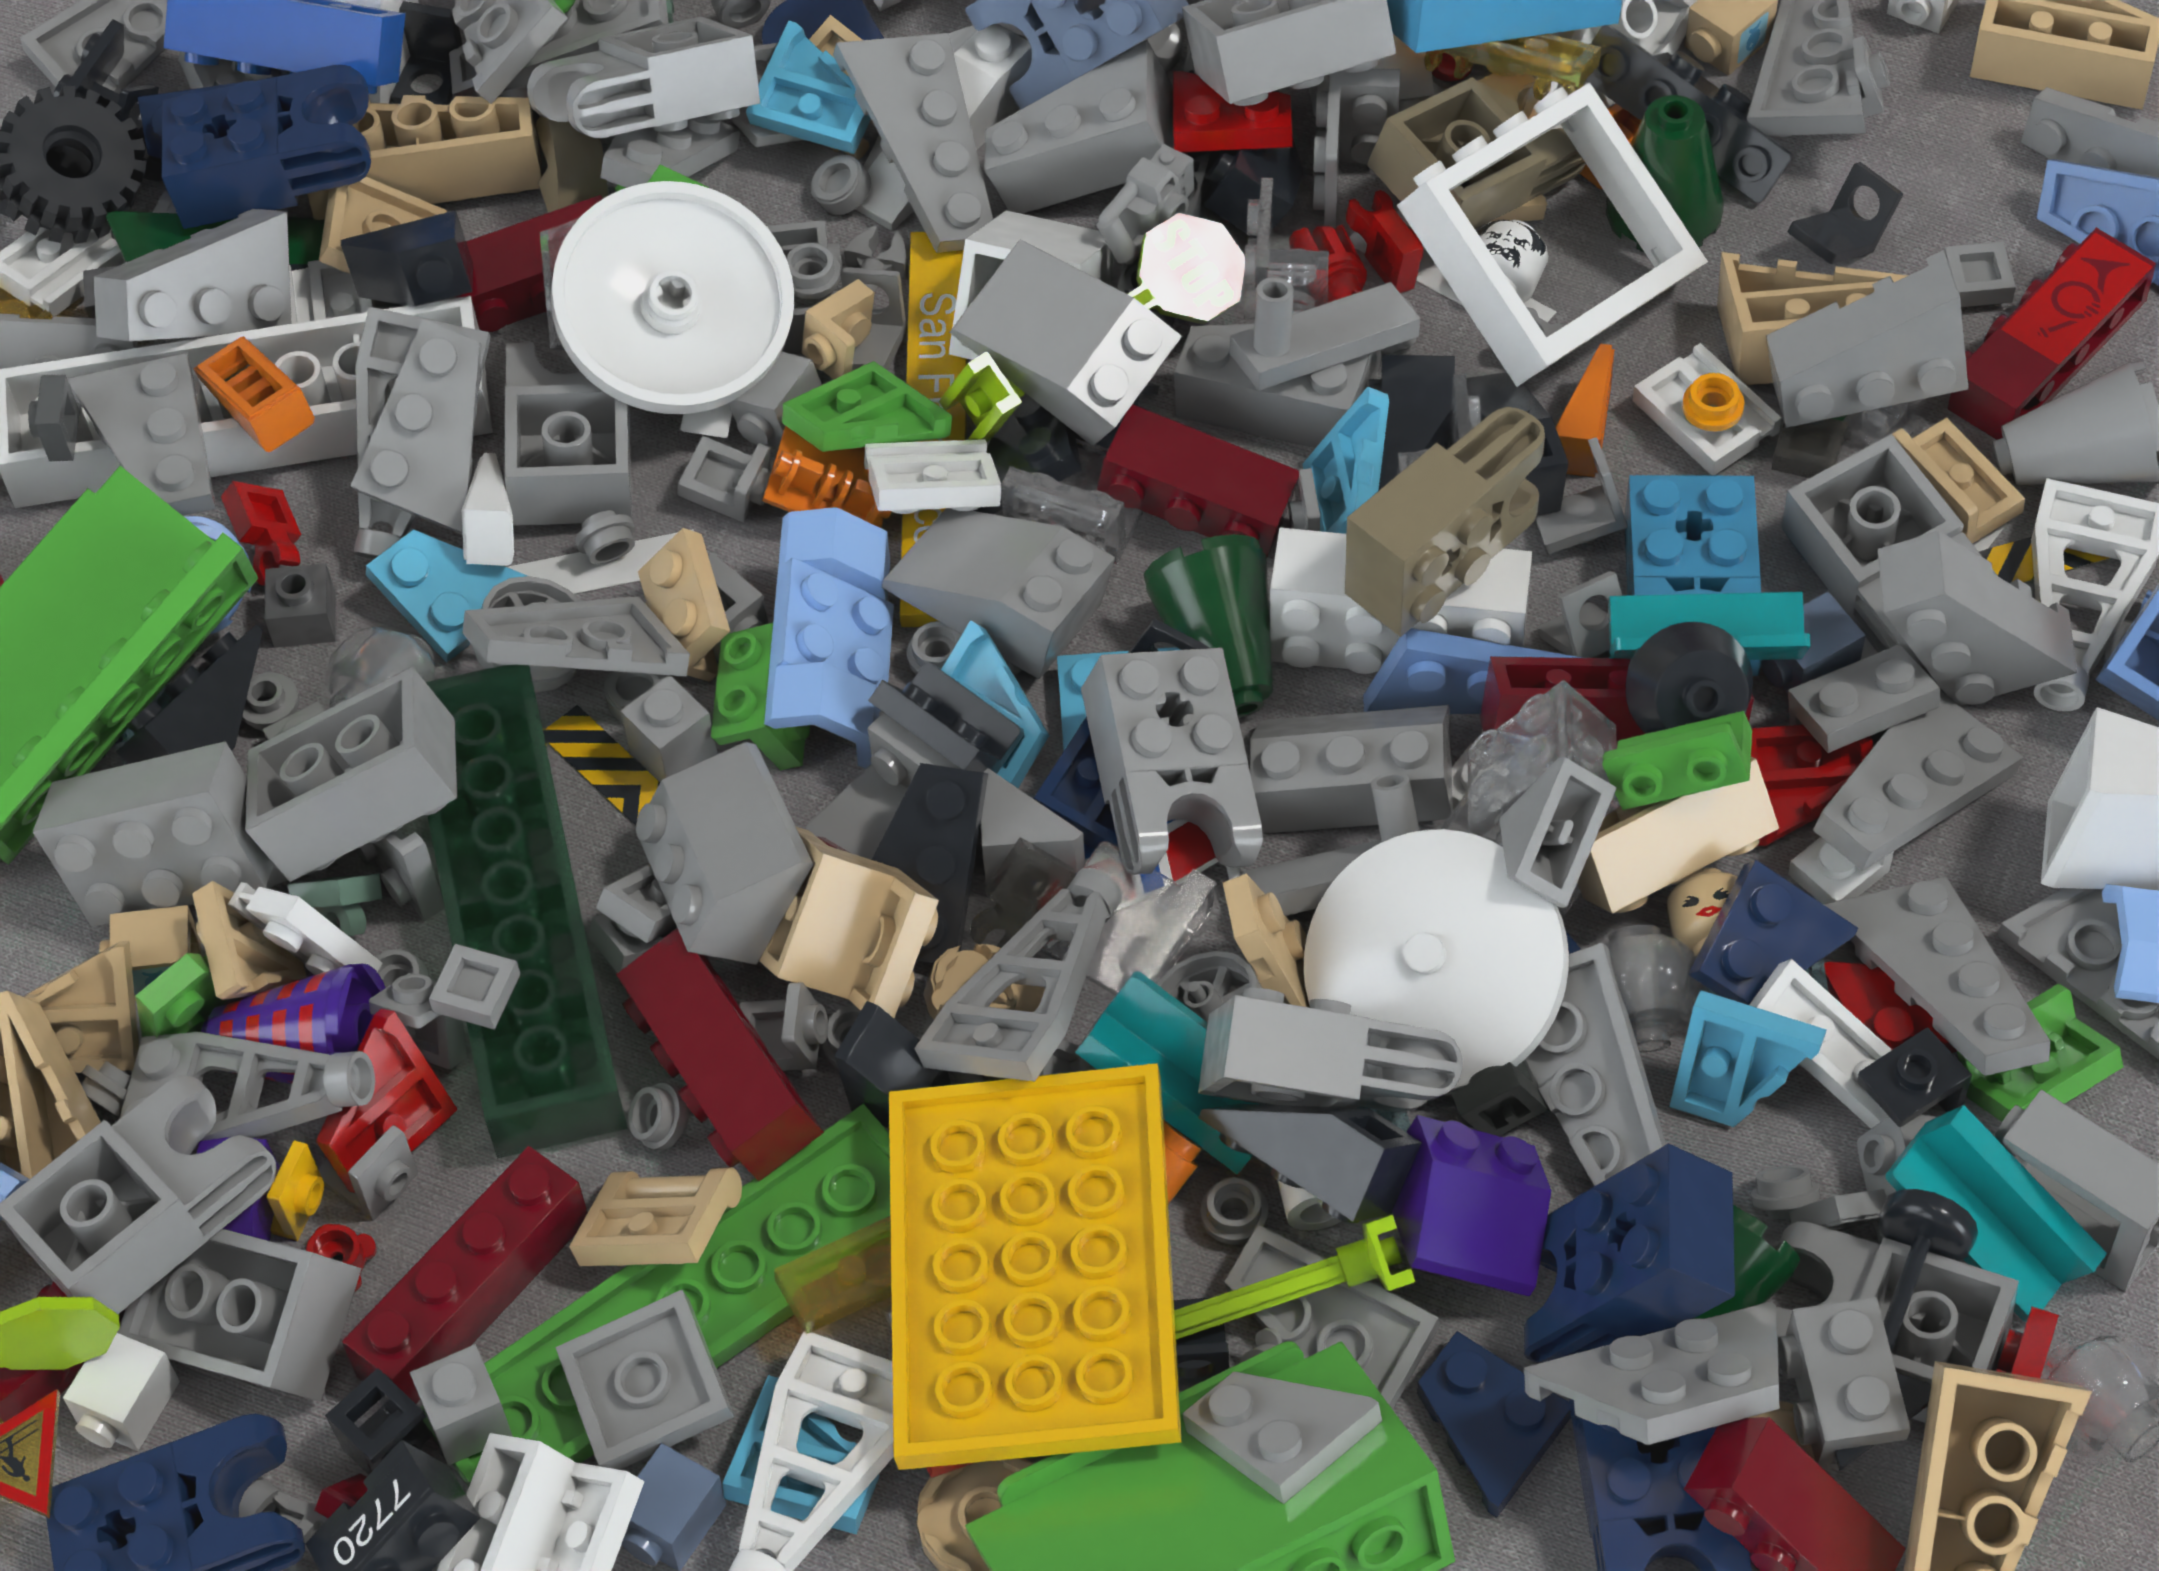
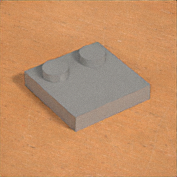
(644, 1382)

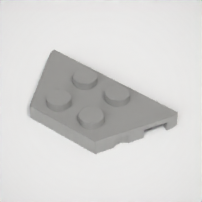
(1672, 1378)

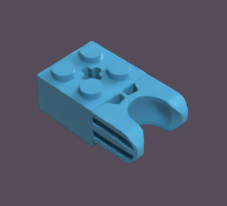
(1692, 536)

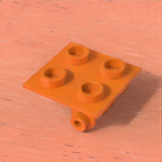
(816, 479)

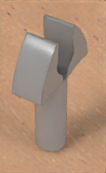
(861, 249)

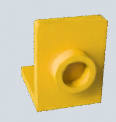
(295, 1192)

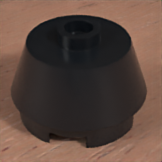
(1687, 677)

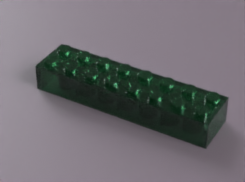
(515, 895)

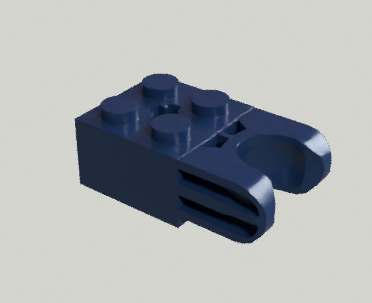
(263, 143)
(1636, 1255)
(177, 1507)
(1641, 1507)

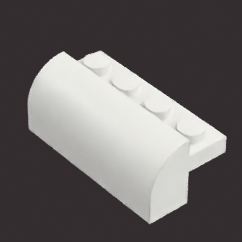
(543, 1511)

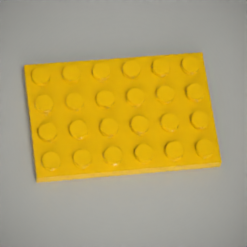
(1031, 1268)

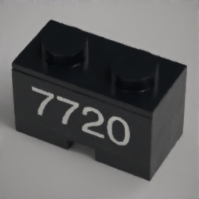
(401, 1522)

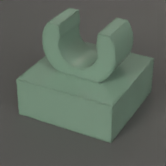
(340, 898)

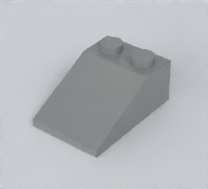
(1066, 339)
(1010, 575)
(249, 1312)

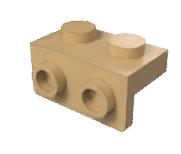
(1963, 478)
(686, 599)

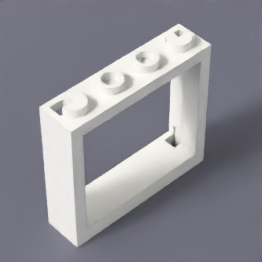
(1477, 276)

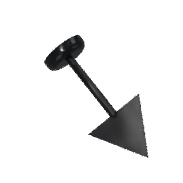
(1927, 1225)

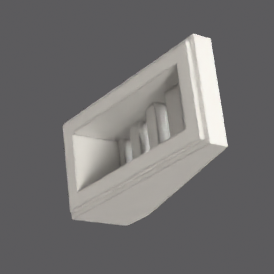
(487, 517)

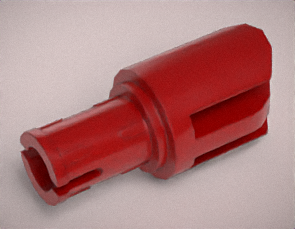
(1346, 269)

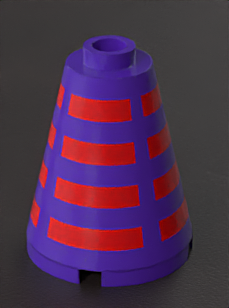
(311, 1014)

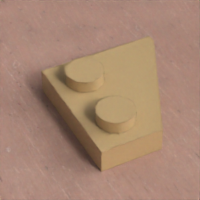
(1268, 939)
(237, 951)
(94, 1010)

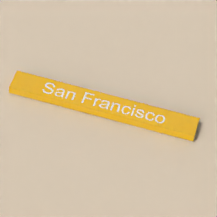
(929, 367)

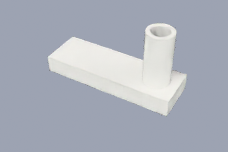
(1847, 1042)

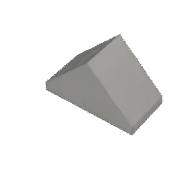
(1014, 814)
(1554, 829)

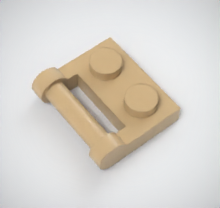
(654, 1218)

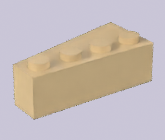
(449, 149)
(1987, 1466)

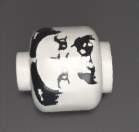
(1517, 252)

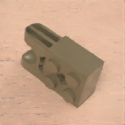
(1455, 117)
(1443, 520)

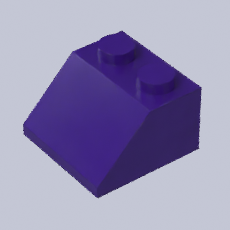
(1474, 1206)

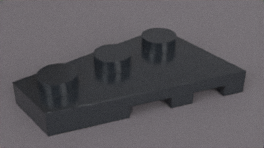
(936, 844)

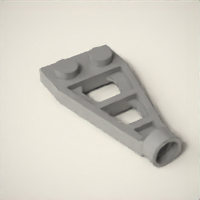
(379, 360)
(1018, 1043)
(319, 1086)

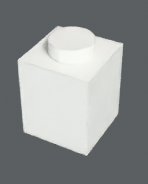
(121, 1393)

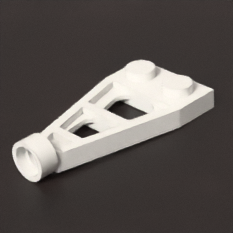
(2097, 525)
(838, 1385)

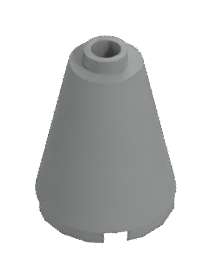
(2087, 435)

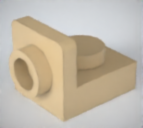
(838, 327)

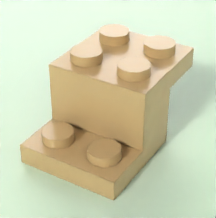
(853, 929)

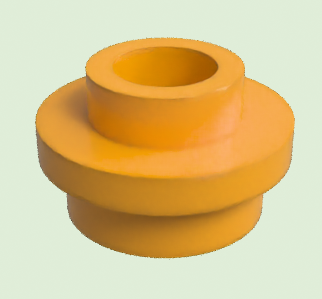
(1713, 390)

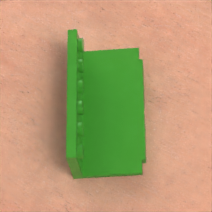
(97, 633)
(1199, 1513)

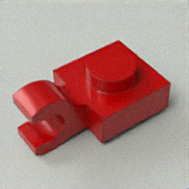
(1391, 245)
(264, 520)

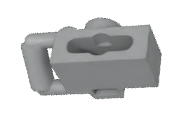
(1151, 195)

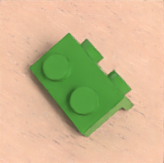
(743, 695)
(1680, 760)
(2075, 1063)

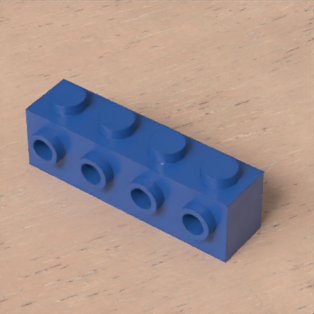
(288, 36)

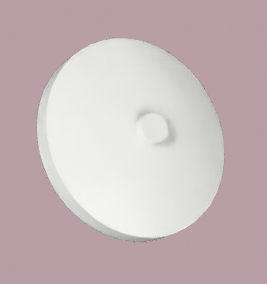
(672, 297)
(1441, 943)

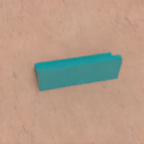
(1763, 623)
(1150, 1028)
(2017, 1220)

